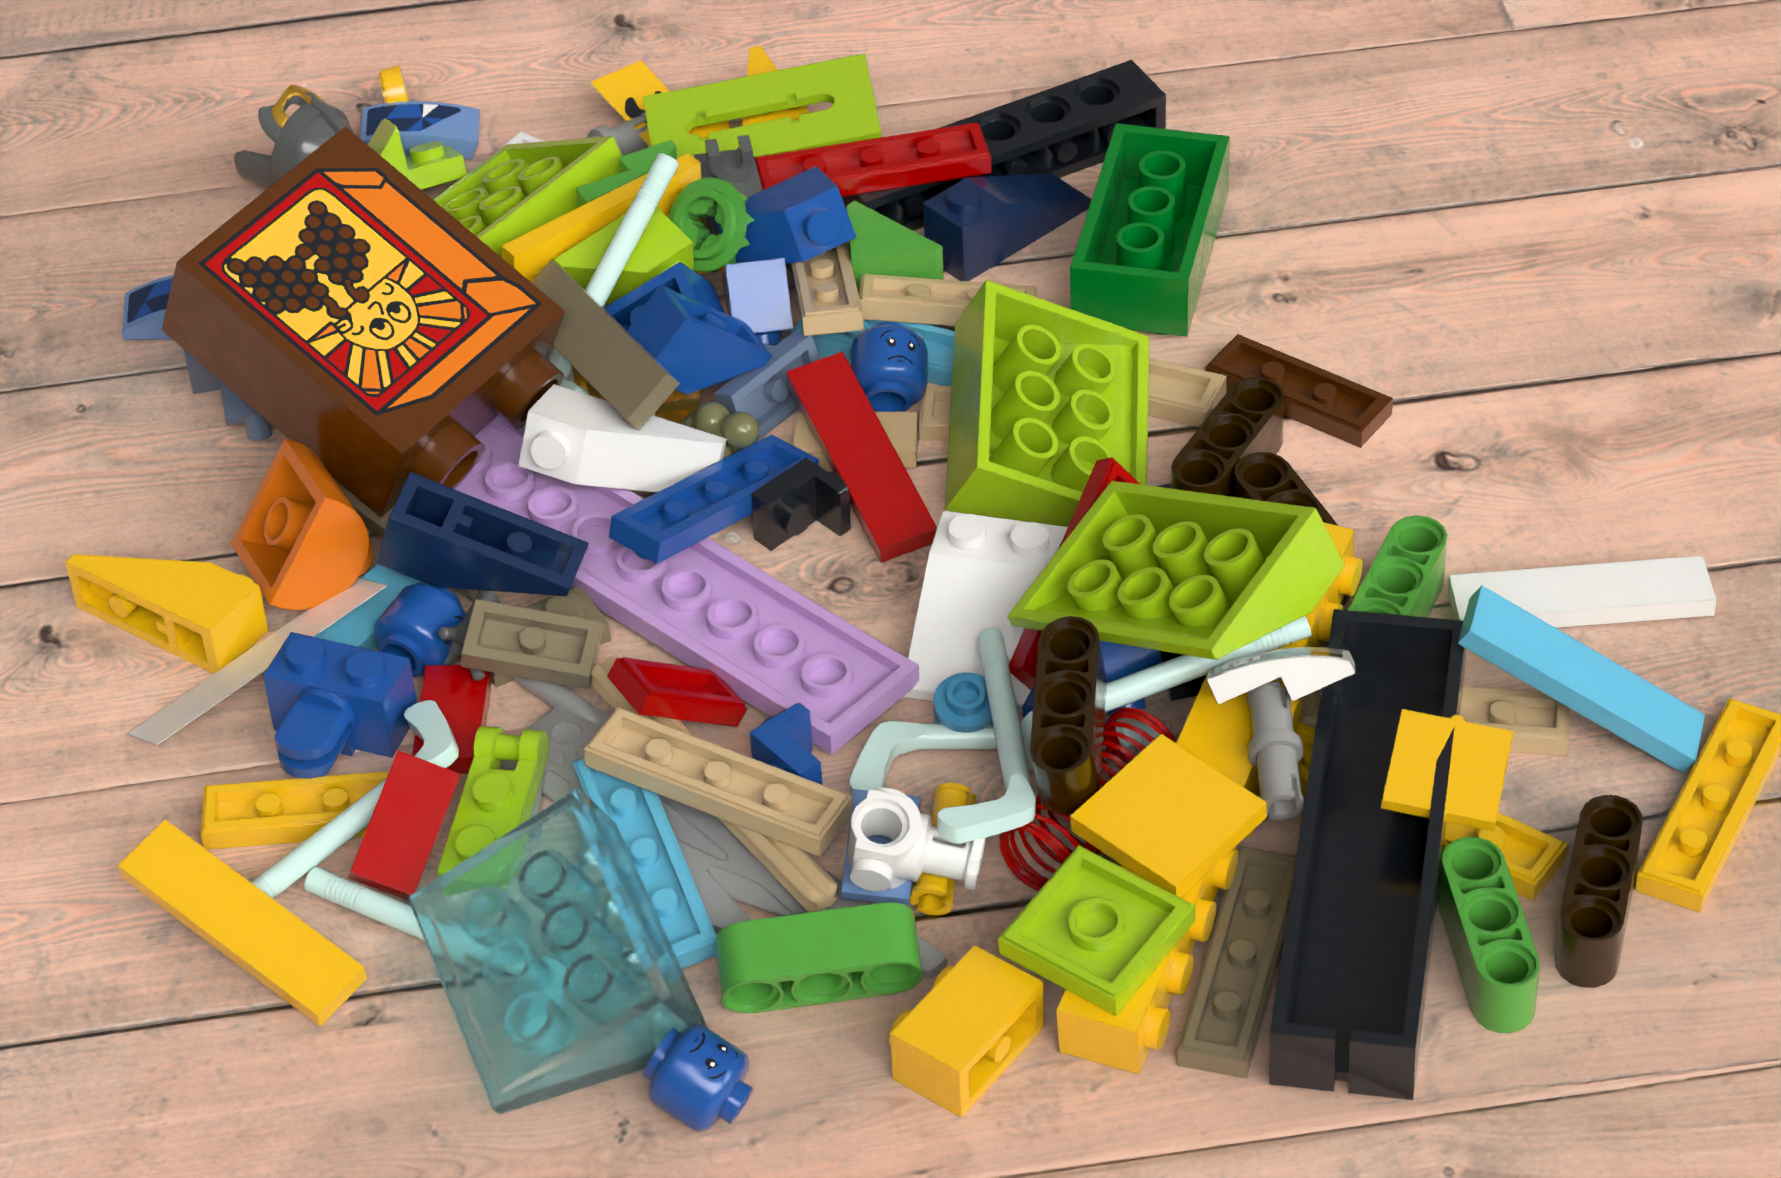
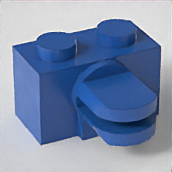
(335, 701)

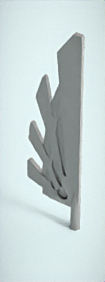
(714, 855)

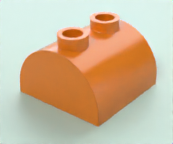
(302, 533)

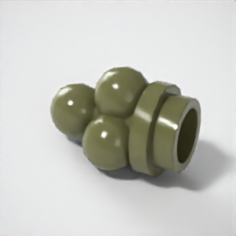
(738, 427)

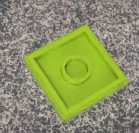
(1097, 930)

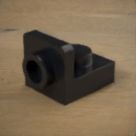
(797, 500)

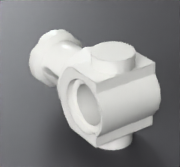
(914, 849)

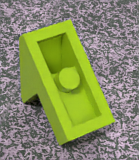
(429, 162)

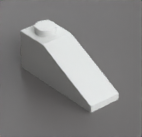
(593, 445)

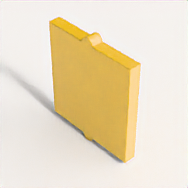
(1475, 770)

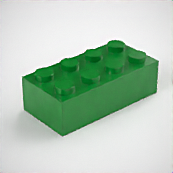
(1151, 228)

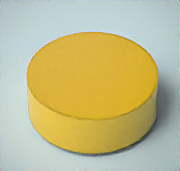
(393, 84)

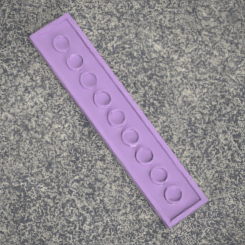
(706, 604)

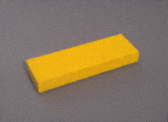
(278, 809)

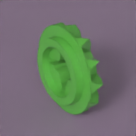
(718, 200)

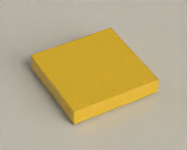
(1168, 816)

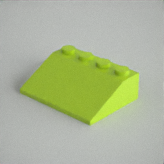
(527, 186)
(1038, 404)
(1184, 570)

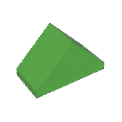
(890, 248)

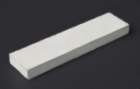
(1598, 591)

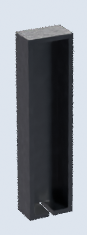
(1365, 873)

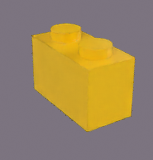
(966, 1030)

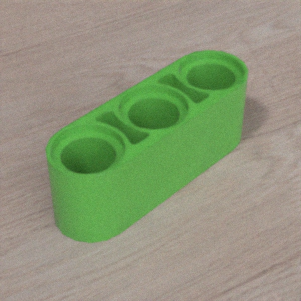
(1406, 570)
(1488, 935)
(818, 957)

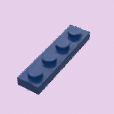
(702, 501)

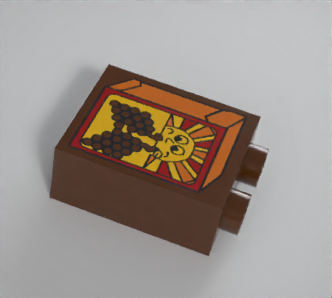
(365, 322)

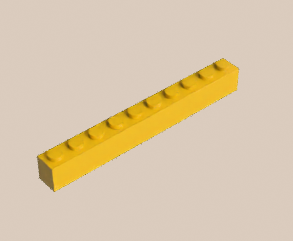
(1221, 739)

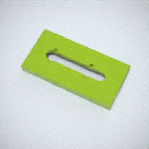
(837, 81)

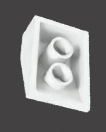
(972, 584)

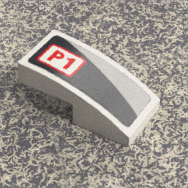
(1300, 669)

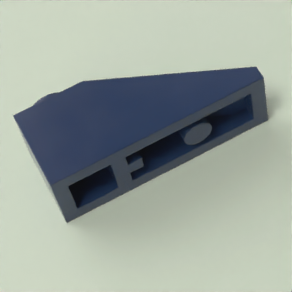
(996, 217)
(474, 544)

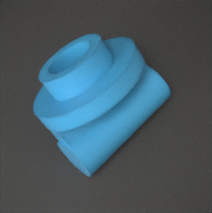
(962, 703)

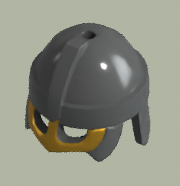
(293, 135)

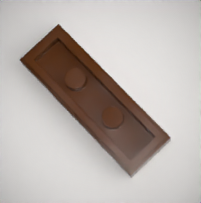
(1310, 392)

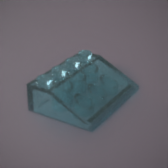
(554, 957)

